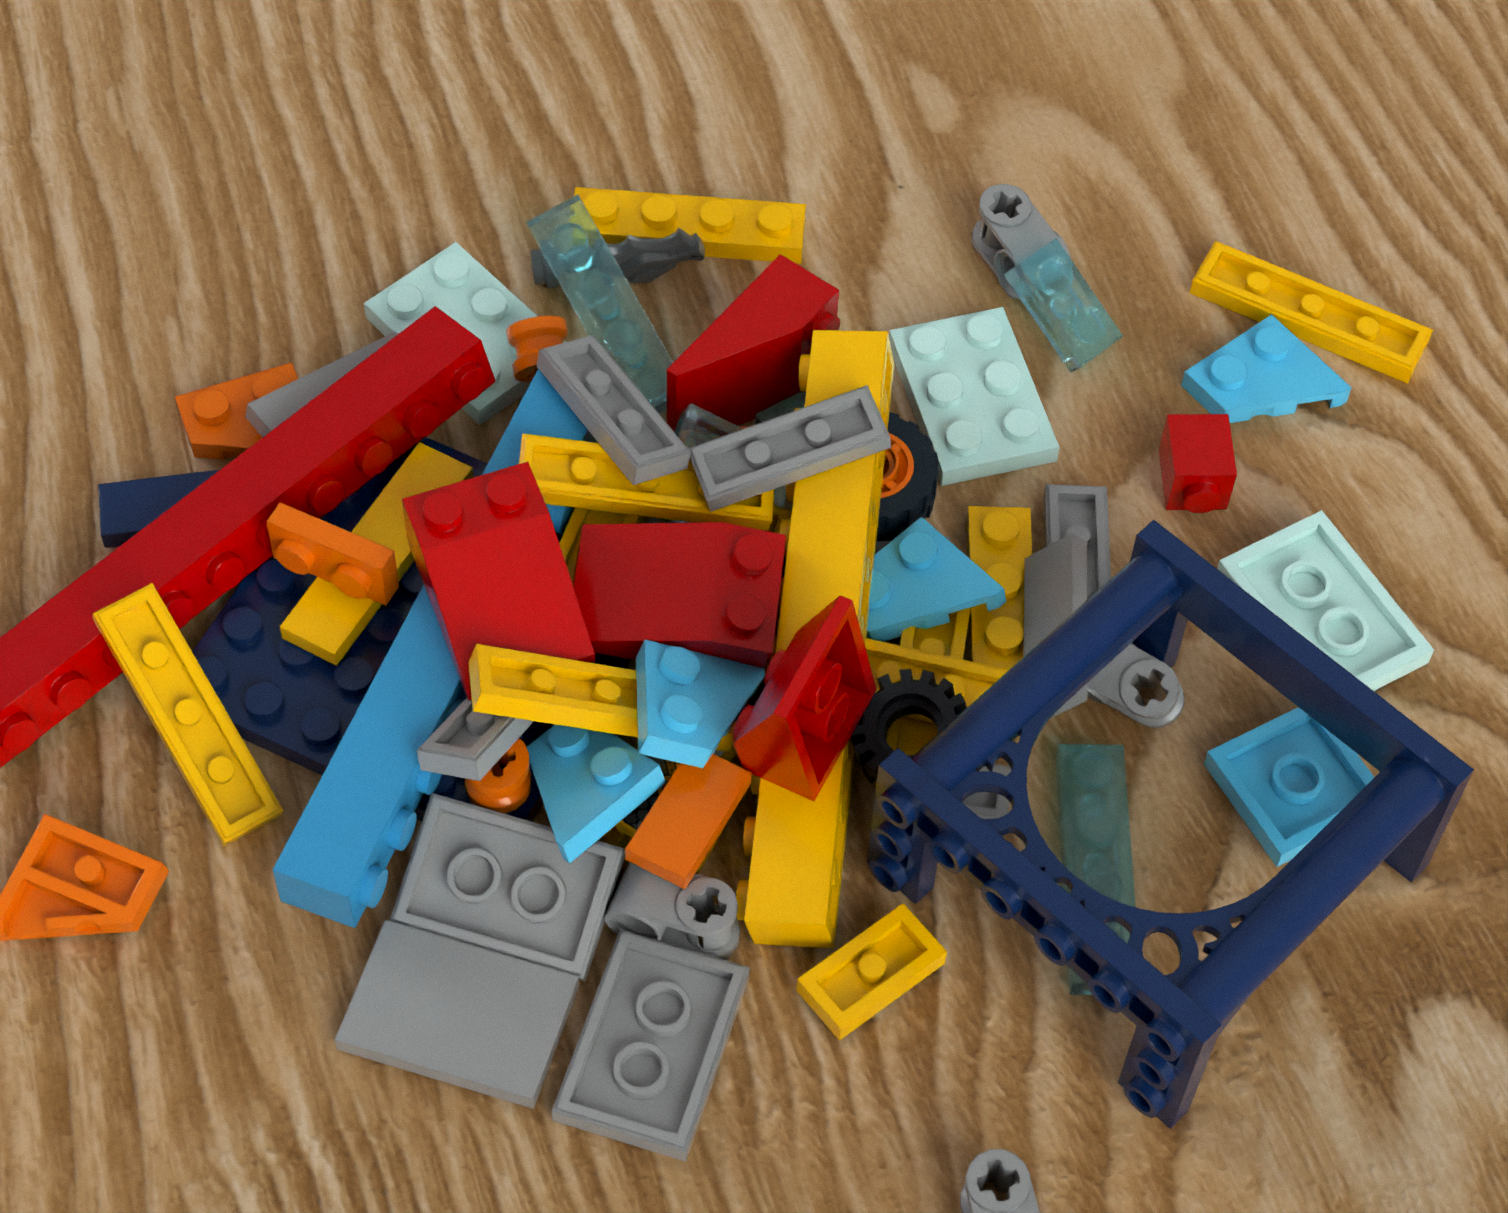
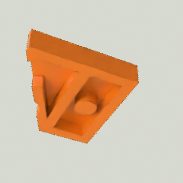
(217, 413)
(77, 886)

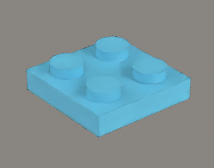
(1287, 780)

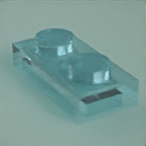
(1063, 305)

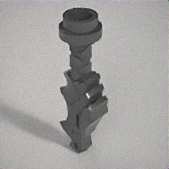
(637, 257)

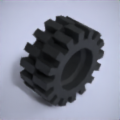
(896, 701)

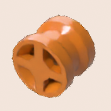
(529, 337)
(506, 787)

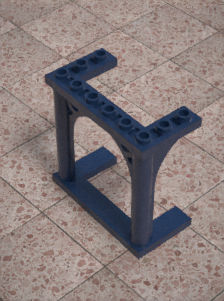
(1178, 1014)

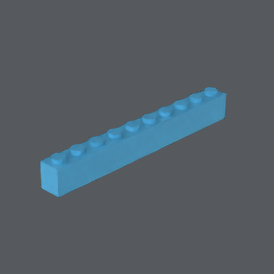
(375, 778)

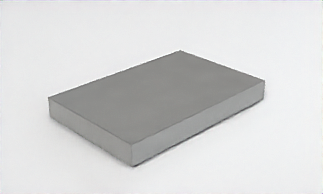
(507, 886)
(458, 1013)
(651, 1045)

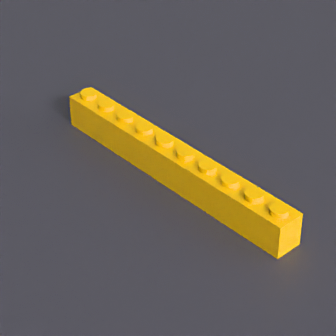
(828, 553)

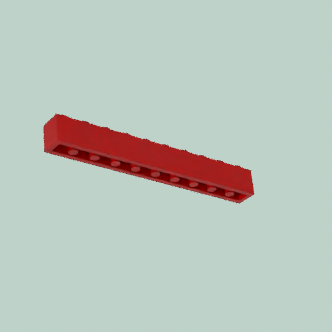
(221, 528)

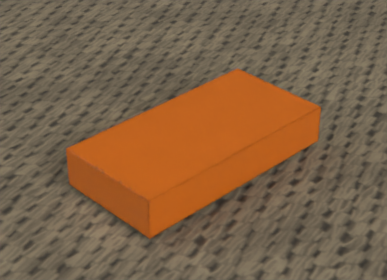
(687, 819)

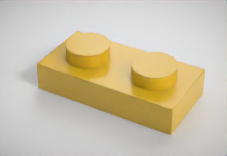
(871, 971)

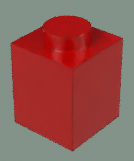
(1197, 462)

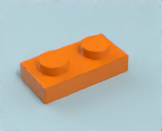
(334, 554)

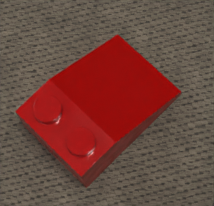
(754, 346)
(495, 568)
(680, 587)
(808, 703)

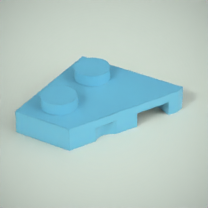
(1263, 375)
(922, 581)
(688, 701)
(589, 783)

